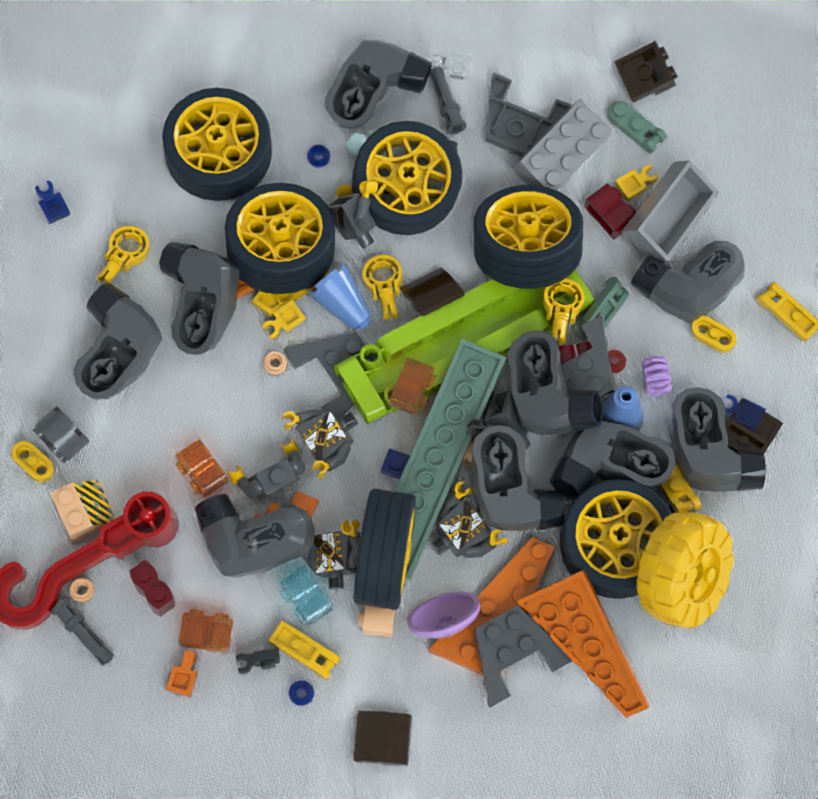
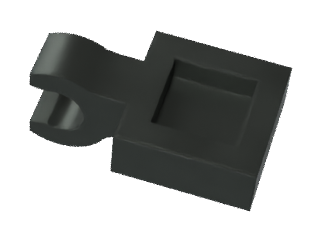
(265, 658)

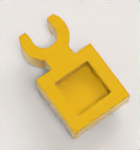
(634, 184)
(287, 317)

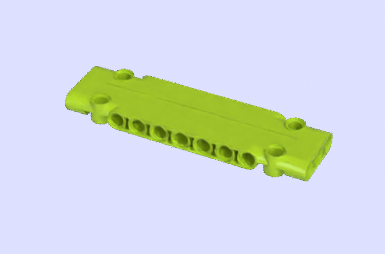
(485, 316)

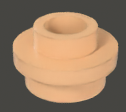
(275, 356)
(78, 583)

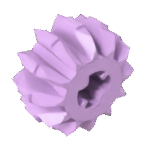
(656, 376)

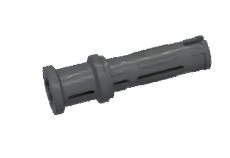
(449, 108)
(75, 623)

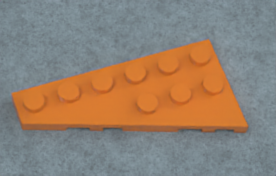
(512, 583)
(583, 631)

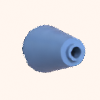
(342, 298)
(623, 408)

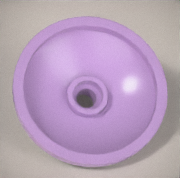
(444, 615)

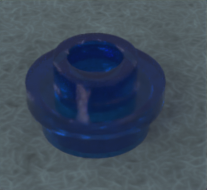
(318, 150)
(301, 685)

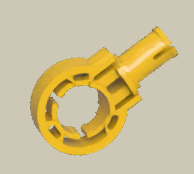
(121, 259)
(384, 287)
(562, 312)

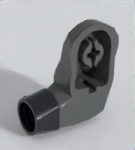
(366, 78)

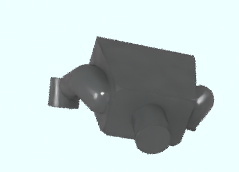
(500, 412)

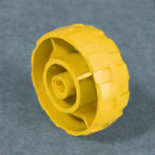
(685, 569)

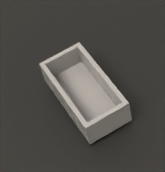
(562, 147)
(670, 211)

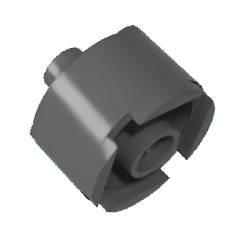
(60, 435)

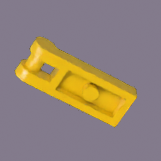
(789, 311)
(680, 493)
(303, 649)

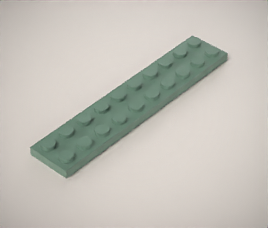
(445, 439)

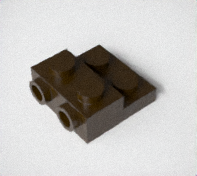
(646, 71)

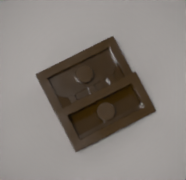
(432, 291)
(748, 440)
(382, 738)

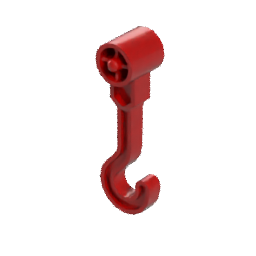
(145, 521)

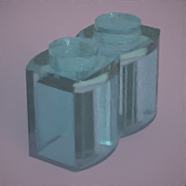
(306, 596)

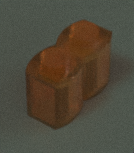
(412, 386)
(201, 468)
(205, 631)

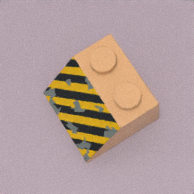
(82, 508)

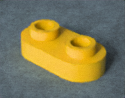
(714, 332)
(34, 462)

